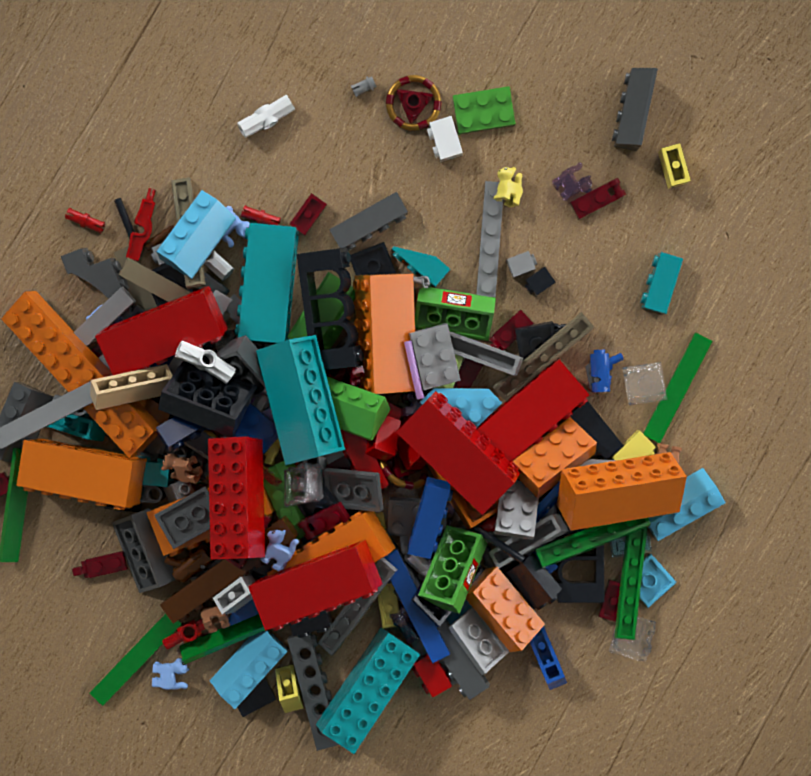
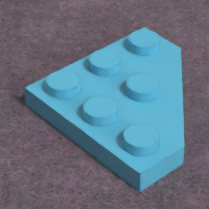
(473, 403)

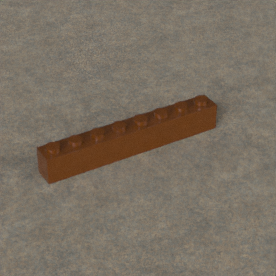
(218, 577)

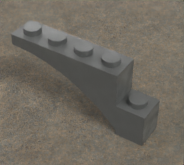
(101, 275)

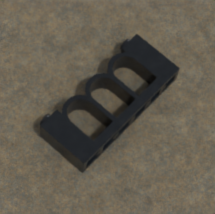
(338, 261)
(582, 590)

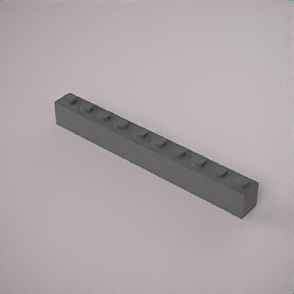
(458, 662)

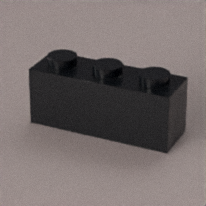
(595, 427)

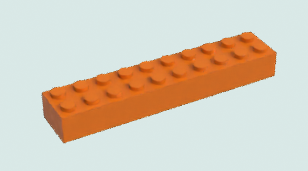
(76, 365)

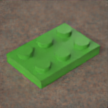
(484, 110)

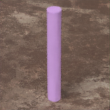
(414, 369)

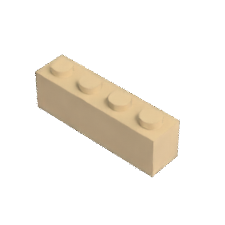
(129, 386)

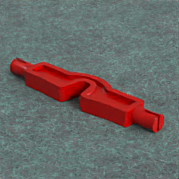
(143, 220)

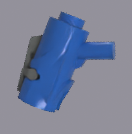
(599, 370)

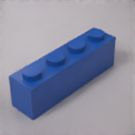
(429, 518)

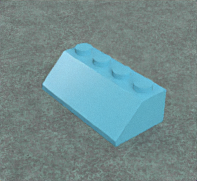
(196, 235)
(698, 499)
(248, 667)

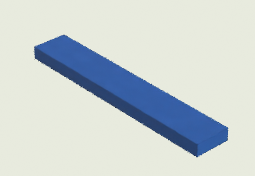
(423, 625)

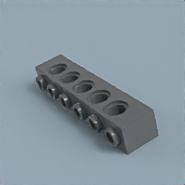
(307, 681)

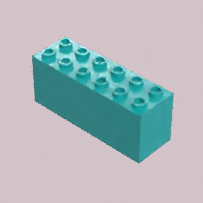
(267, 283)
(300, 399)
(367, 690)

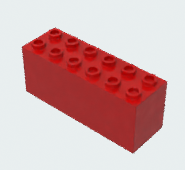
(158, 332)
(534, 410)
(459, 452)
(236, 498)
(316, 586)

